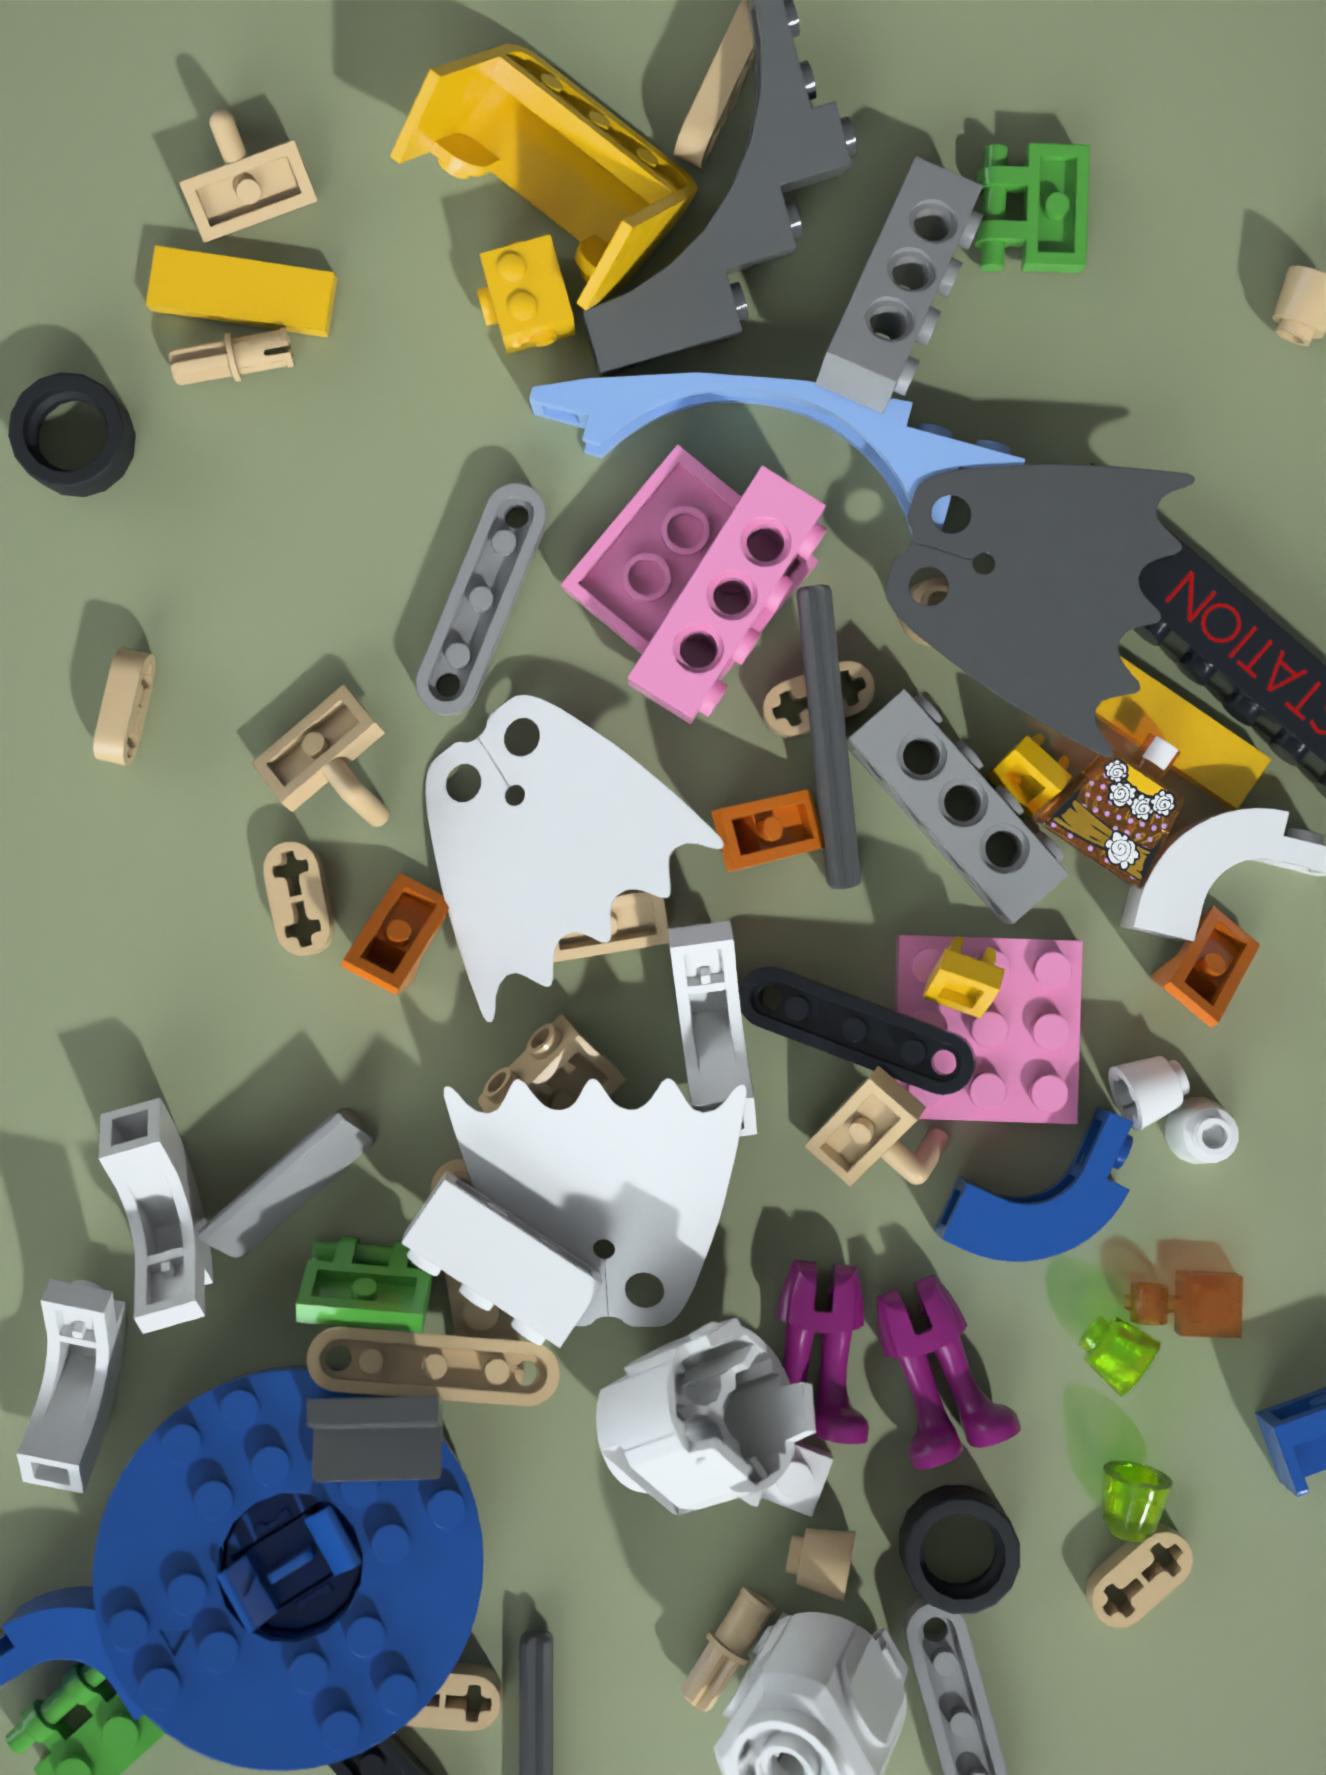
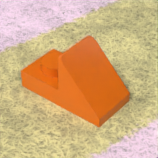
(768, 830)
(397, 935)
(1209, 967)

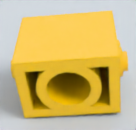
(526, 294)

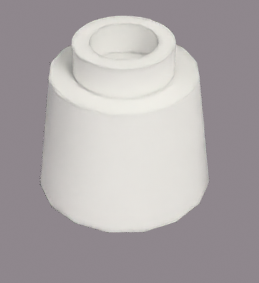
(1148, 1089)
(1201, 1131)

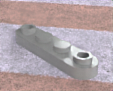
(482, 599)
(953, 1693)

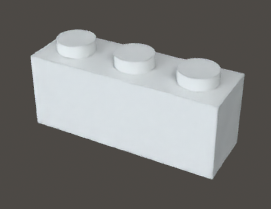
(501, 1261)

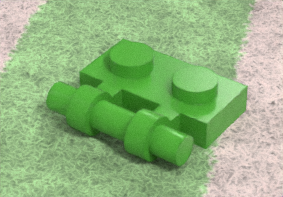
(1053, 207)
(363, 1287)
(100, 1745)

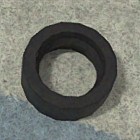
(42, 399)
(974, 1594)

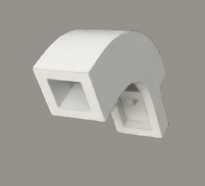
(1201, 852)
(711, 1017)
(163, 1211)
(77, 1384)

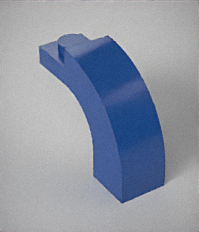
(1048, 1220)
(56, 1628)

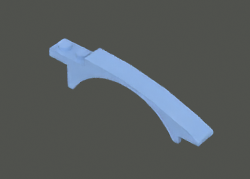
(901, 454)

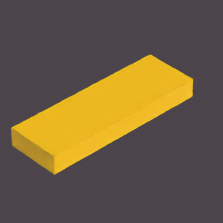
(241, 291)
(1209, 754)

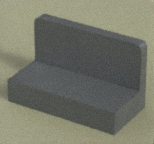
(376, 1438)

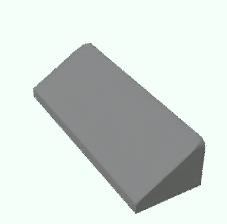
(287, 1185)

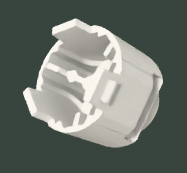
(703, 1419)
(816, 1701)

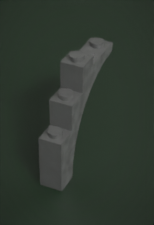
(784, 150)

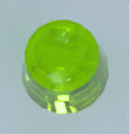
(1118, 1352)
(1133, 1499)

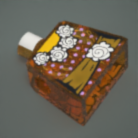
(1119, 810)

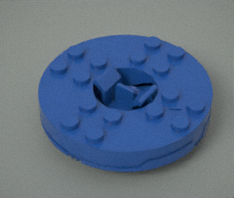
(275, 1607)

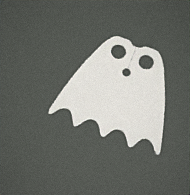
(558, 858)
(614, 1174)

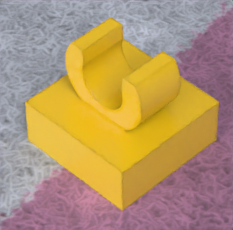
(1030, 774)
(964, 981)

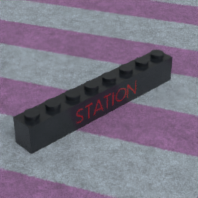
(1241, 655)

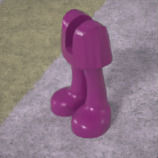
(833, 1412)
(981, 1419)

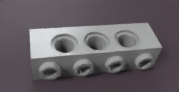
(928, 206)
(1036, 858)

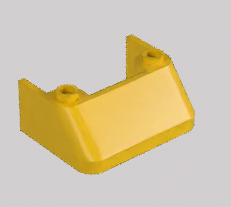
(555, 149)

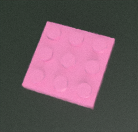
(656, 547)
(1021, 1043)

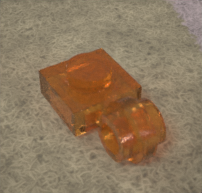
(1203, 1304)

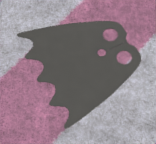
(1061, 584)

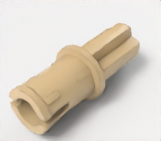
(230, 357)
(727, 1649)

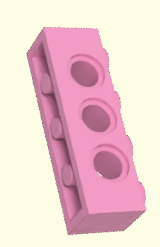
(768, 508)

